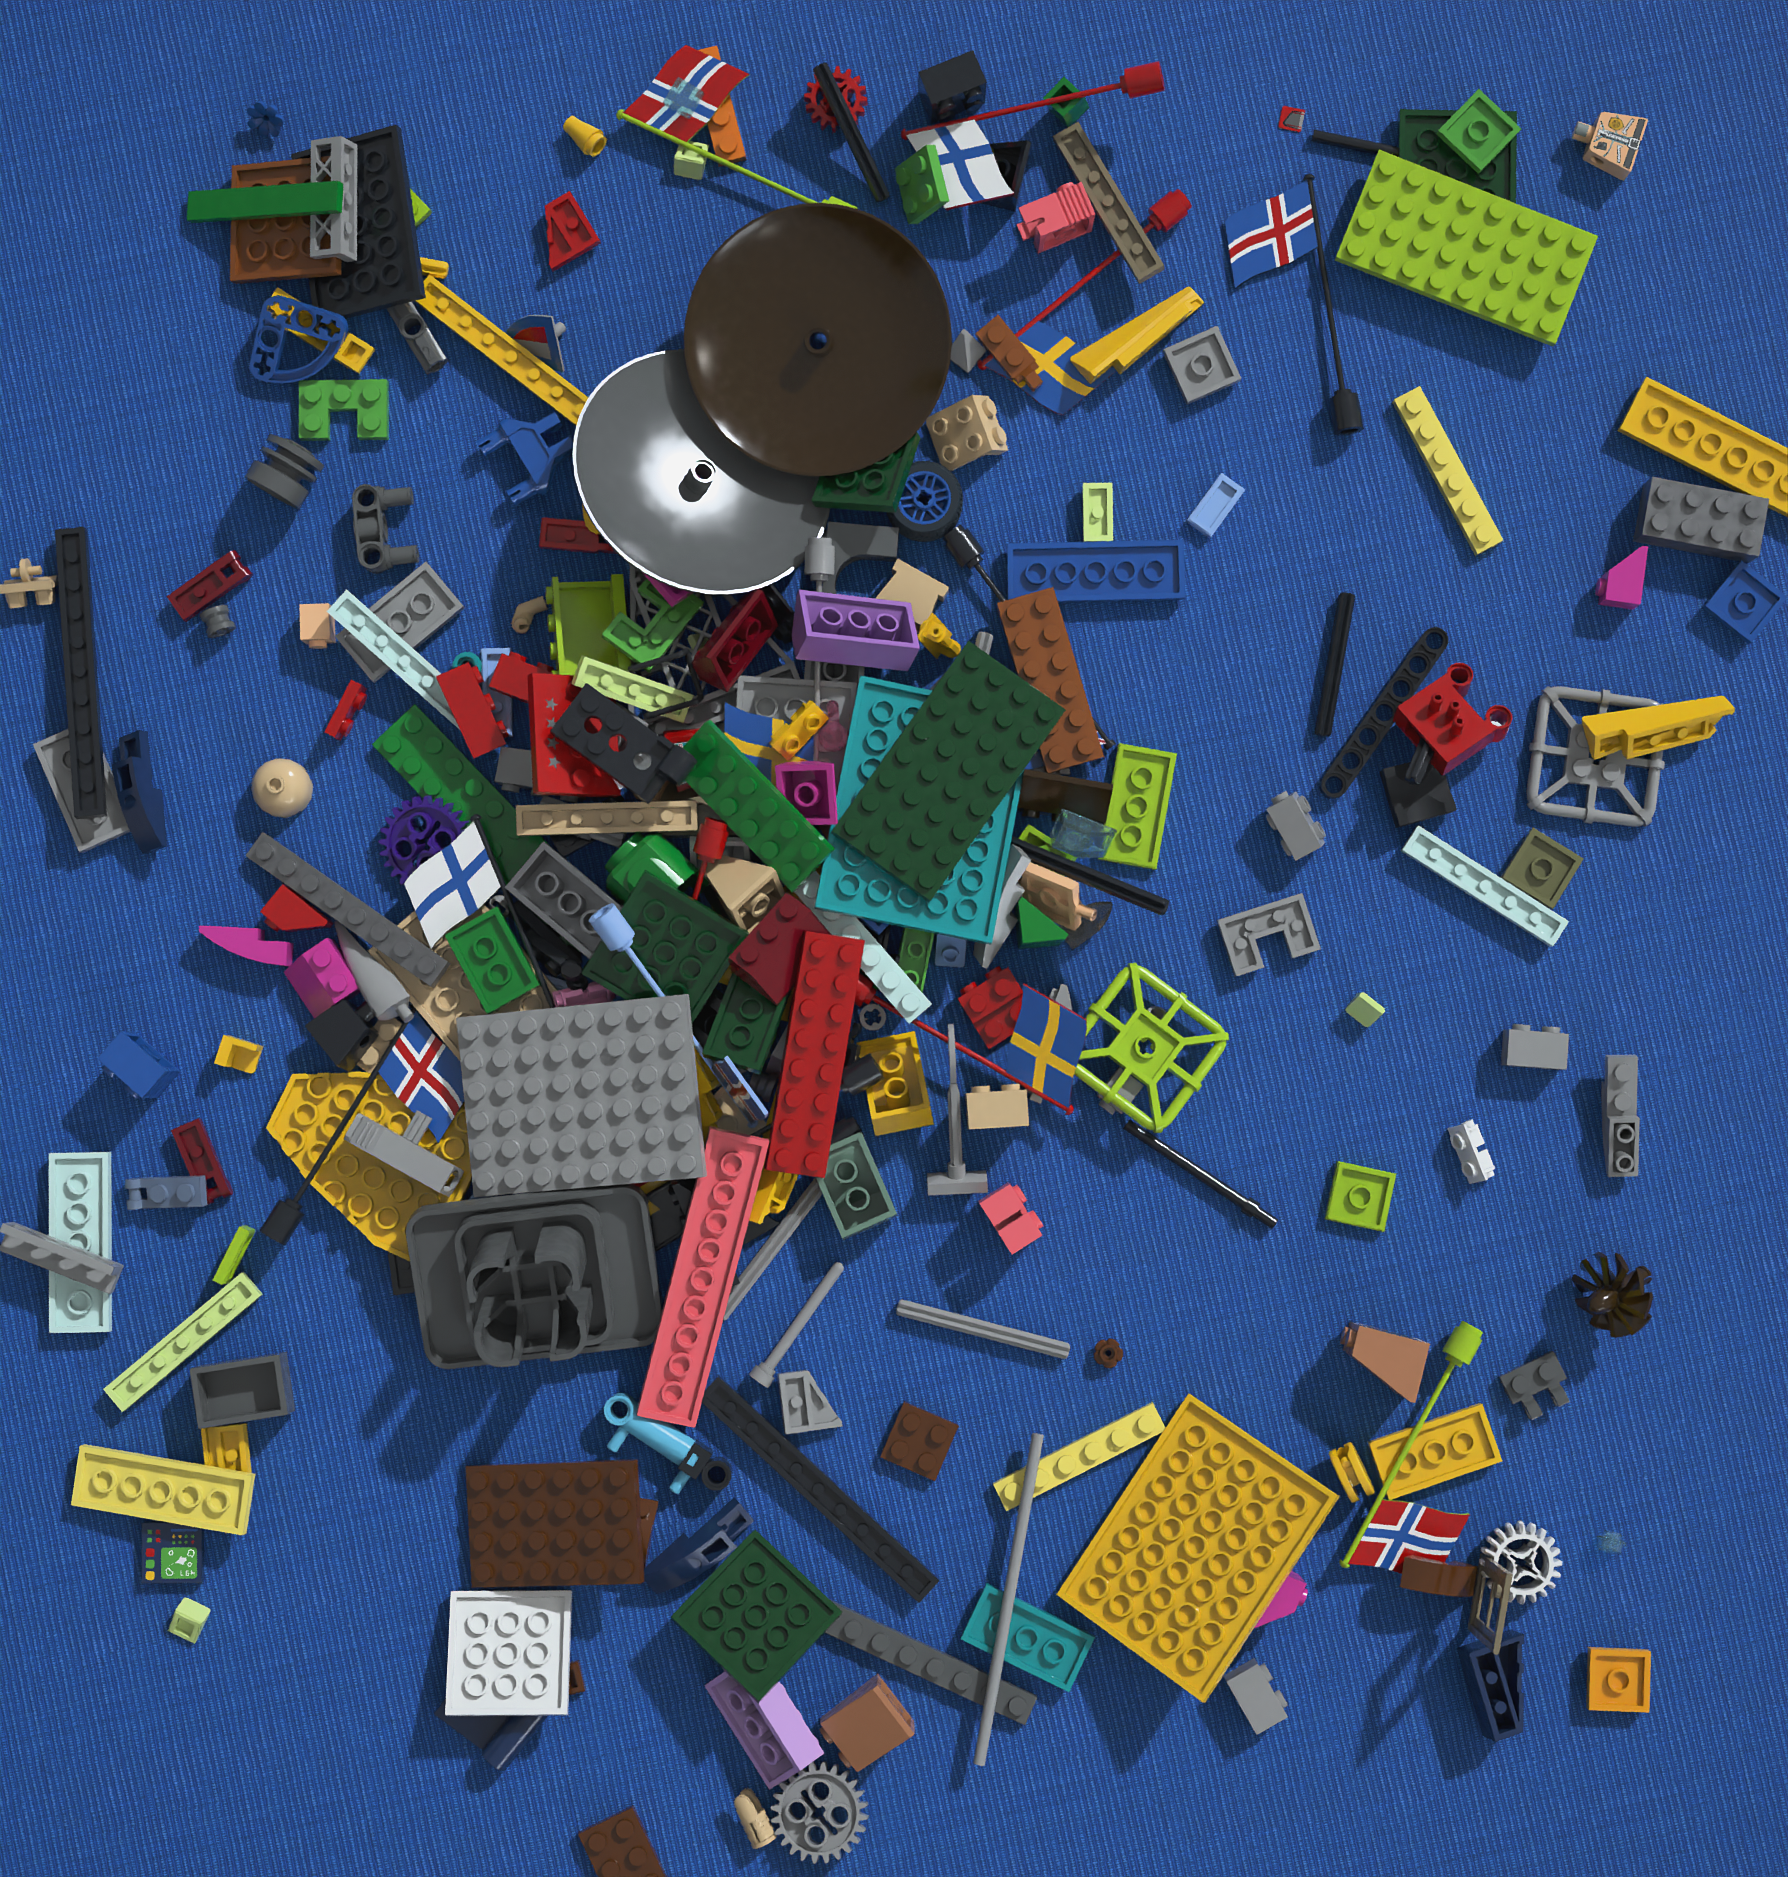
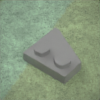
(804, 1404)

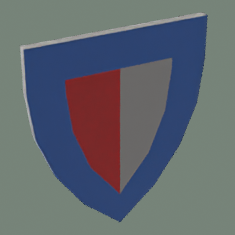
(540, 338)

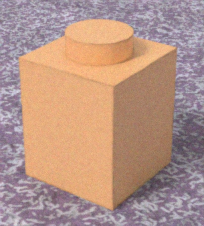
(316, 625)

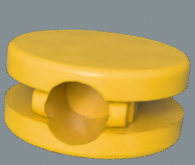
(1350, 1471)

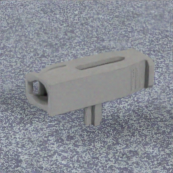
(404, 1151)

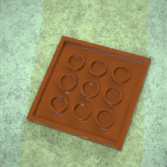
(281, 245)

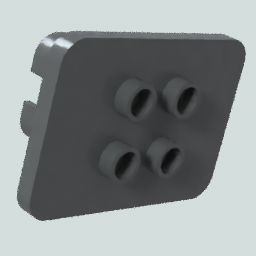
(534, 1276)

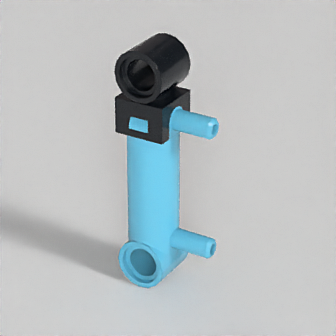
(670, 1442)

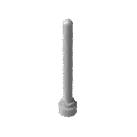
(765, 1370)

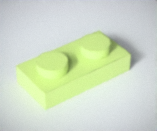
(1097, 512)

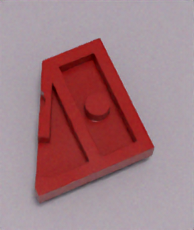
(567, 231)

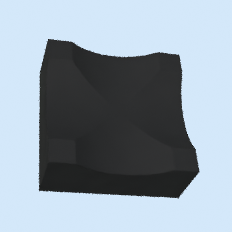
(1416, 802)

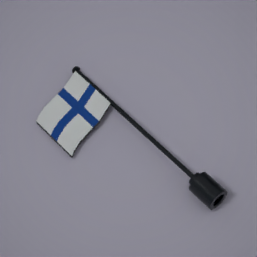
(458, 885)

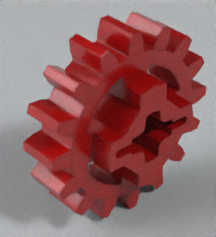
(847, 87)

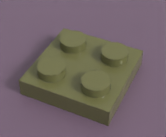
(1542, 868)

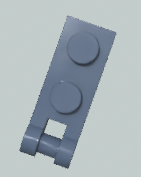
(167, 1192)

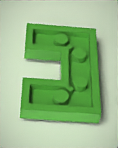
(365, 396)
(659, 634)

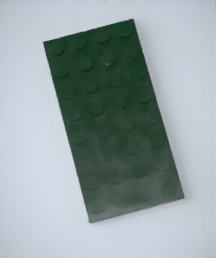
(948, 771)

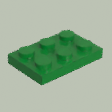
(492, 960)

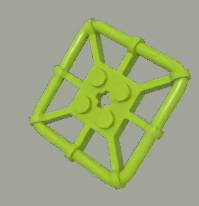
(1164, 1043)

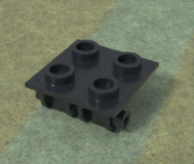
(782, 611)

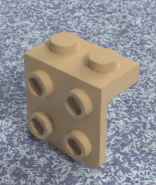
(966, 431)

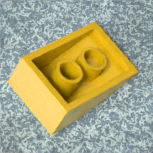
(902, 1097)

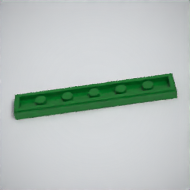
(265, 202)

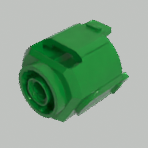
(650, 854)

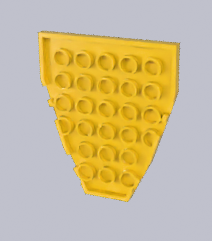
(355, 1182)

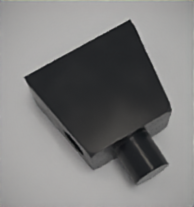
(344, 1032)

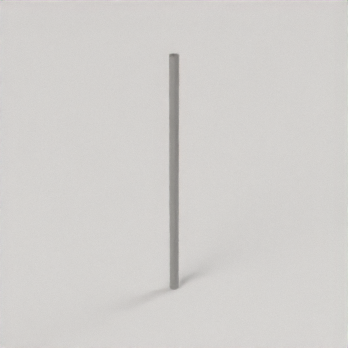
(1008, 1599)

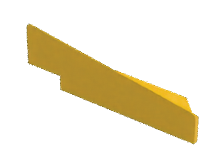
(1654, 727)

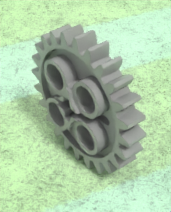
(798, 1829)

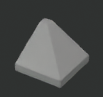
(966, 351)

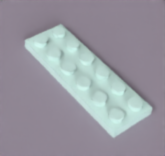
(82, 1217)

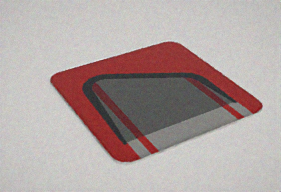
(1291, 118)

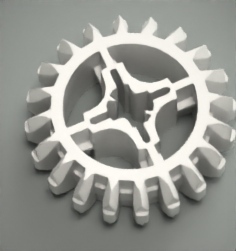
(1527, 1550)

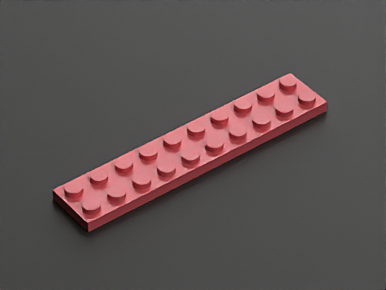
(702, 1277)

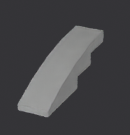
(1006, 920)

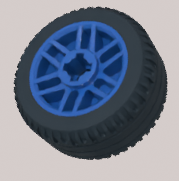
(943, 508)

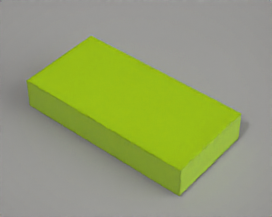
(234, 1255)

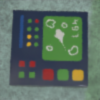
(172, 1553)

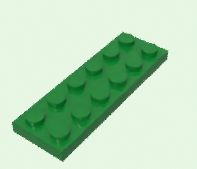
(754, 807)

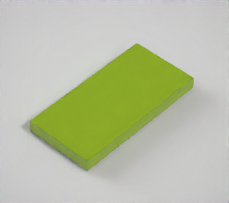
(1139, 804)

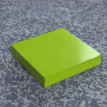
(1360, 1196)

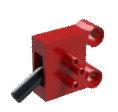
(1446, 725)

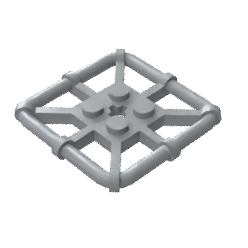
(1580, 768)

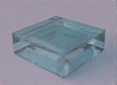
(683, 98)

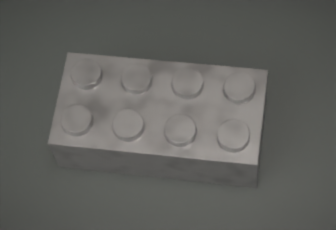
(1701, 520)
(560, 896)

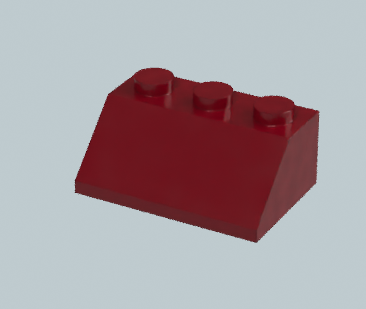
(736, 641)
(772, 949)

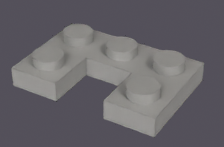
(1284, 915)

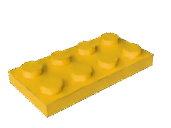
(1440, 1452)

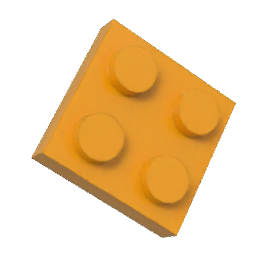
(1618, 1679)

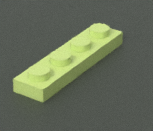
(630, 687)

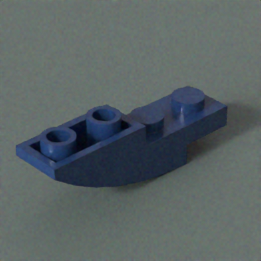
(138, 799)
(694, 1555)

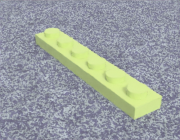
(183, 1341)

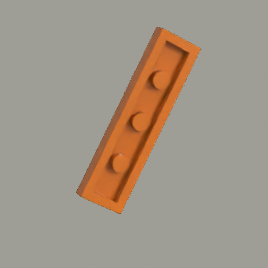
(724, 126)

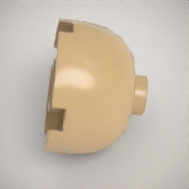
(282, 787)

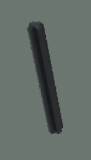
(851, 132)
(1334, 664)

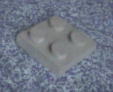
(1202, 365)

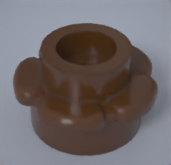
(1116, 1353)

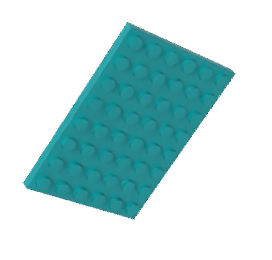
(858, 888)

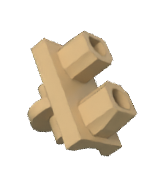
(42, 586)

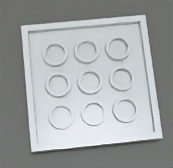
(509, 1653)

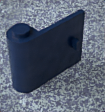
(497, 1736)

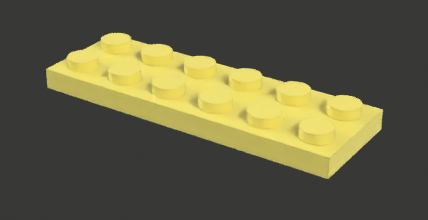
(163, 1489)

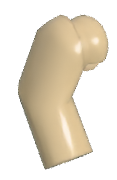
(525, 612)

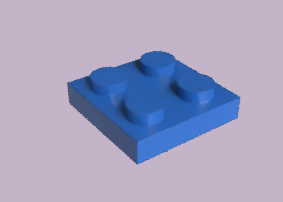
(1745, 602)

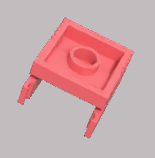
(1057, 217)

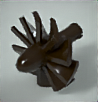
(1617, 1300)

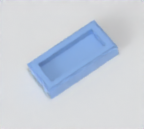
(1215, 505)

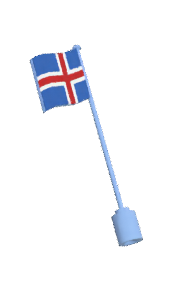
(618, 936)

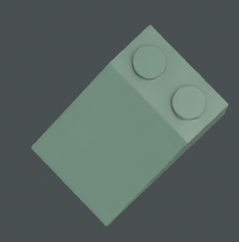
(855, 1188)

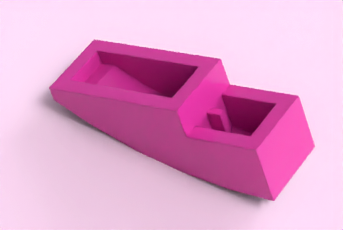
(250, 944)

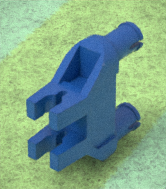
(530, 445)

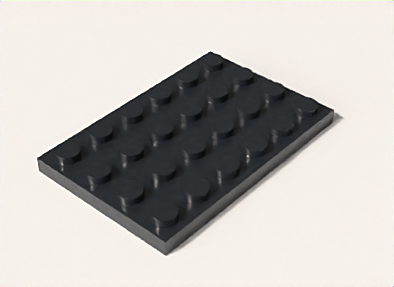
(387, 243)

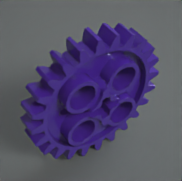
(405, 827)

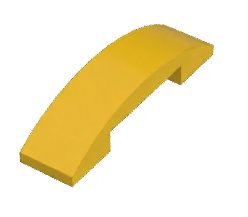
(353, 352)

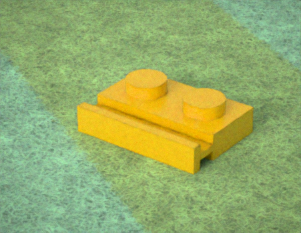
(227, 1447)

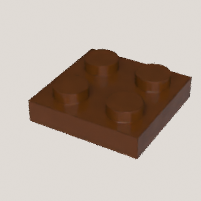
(919, 1441)

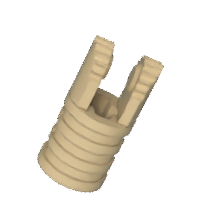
(754, 1819)

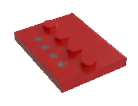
(554, 764)

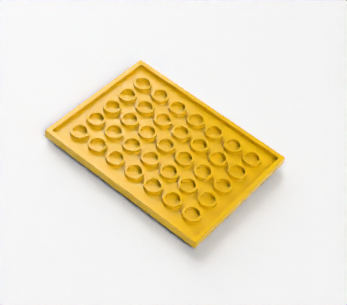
(1197, 1547)

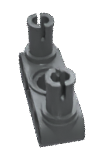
(372, 528)

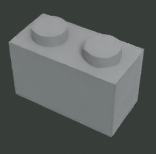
(1535, 1048)
(1255, 1695)

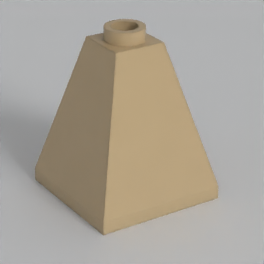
(744, 889)

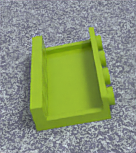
(580, 617)

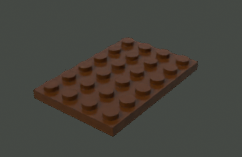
(555, 1523)

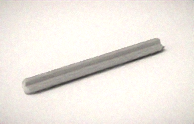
(773, 1245)
(983, 1329)

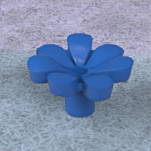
(265, 118)

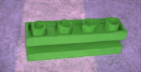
(915, 954)

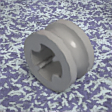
(875, 1026)

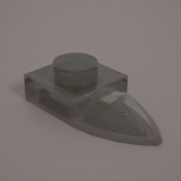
(1088, 928)

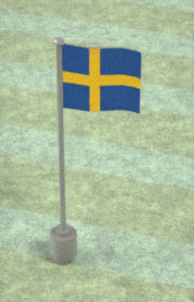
(752, 731)

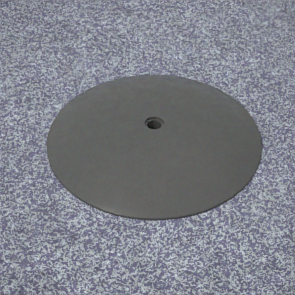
(639, 484)

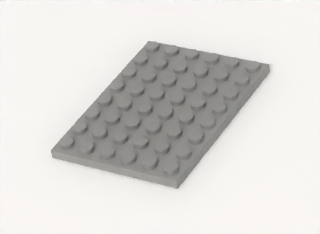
(581, 1096)

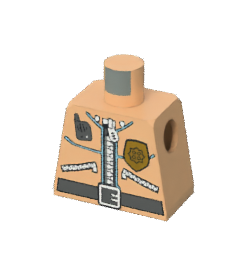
(1611, 142)

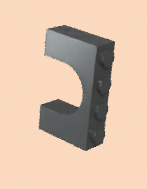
(858, 543)

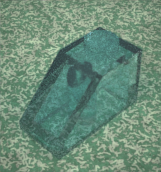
(1081, 836)

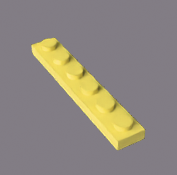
(1447, 471)
(1083, 1454)

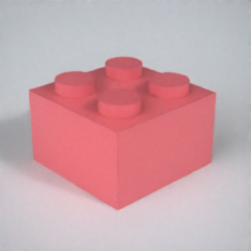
(1010, 1217)

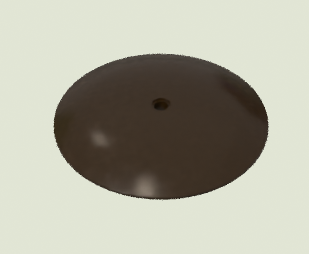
(806, 276)

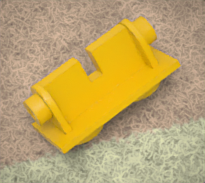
(937, 638)
(804, 725)

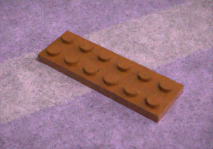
(1047, 662)

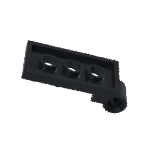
(667, 759)

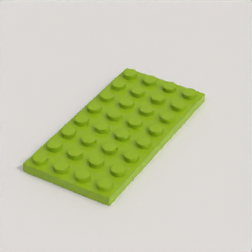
(1466, 248)

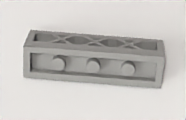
(343, 168)
(60, 1257)

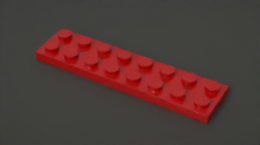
(814, 1054)

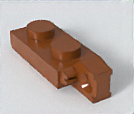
(1009, 352)

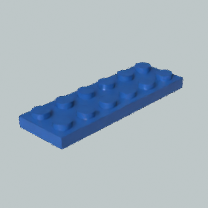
(1098, 570)

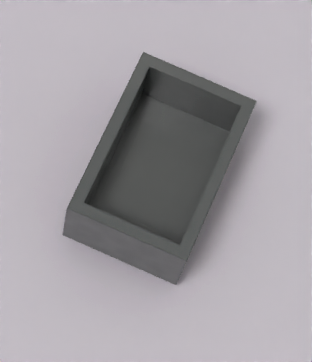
(242, 1390)

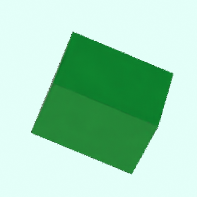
(1035, 928)

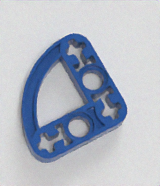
(280, 326)

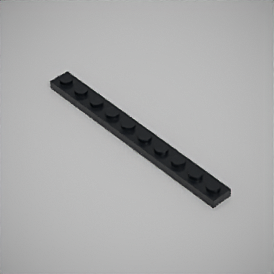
(80, 673)
(819, 1489)

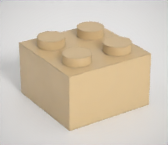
(996, 1108)

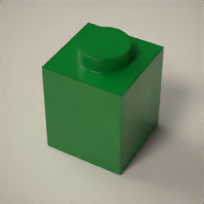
(1067, 111)

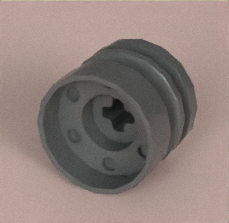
(284, 471)

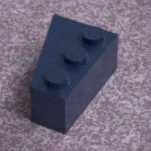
(1496, 1685)

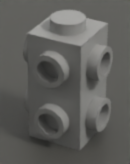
(1295, 824)

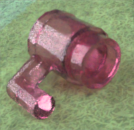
(833, 735)

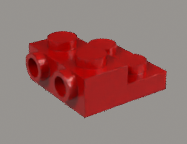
(993, 1005)

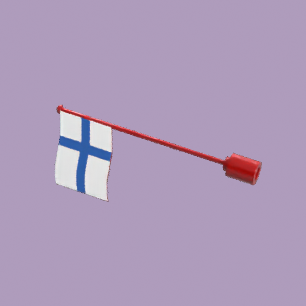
(967, 157)

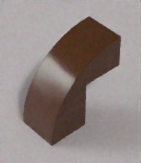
(1438, 1577)

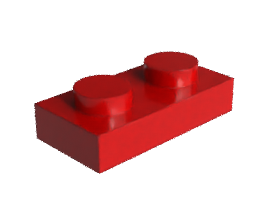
(352, 700)

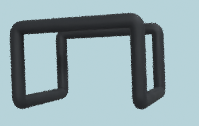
(685, 652)

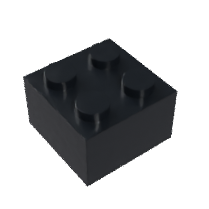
(952, 87)

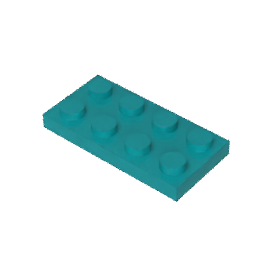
(1035, 1638)

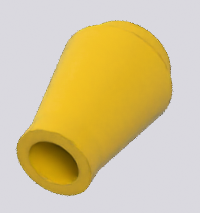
(587, 137)

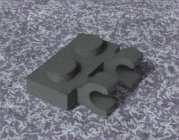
(1532, 1378)

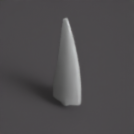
(376, 983)

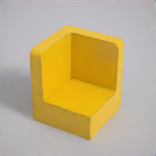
(238, 1054)

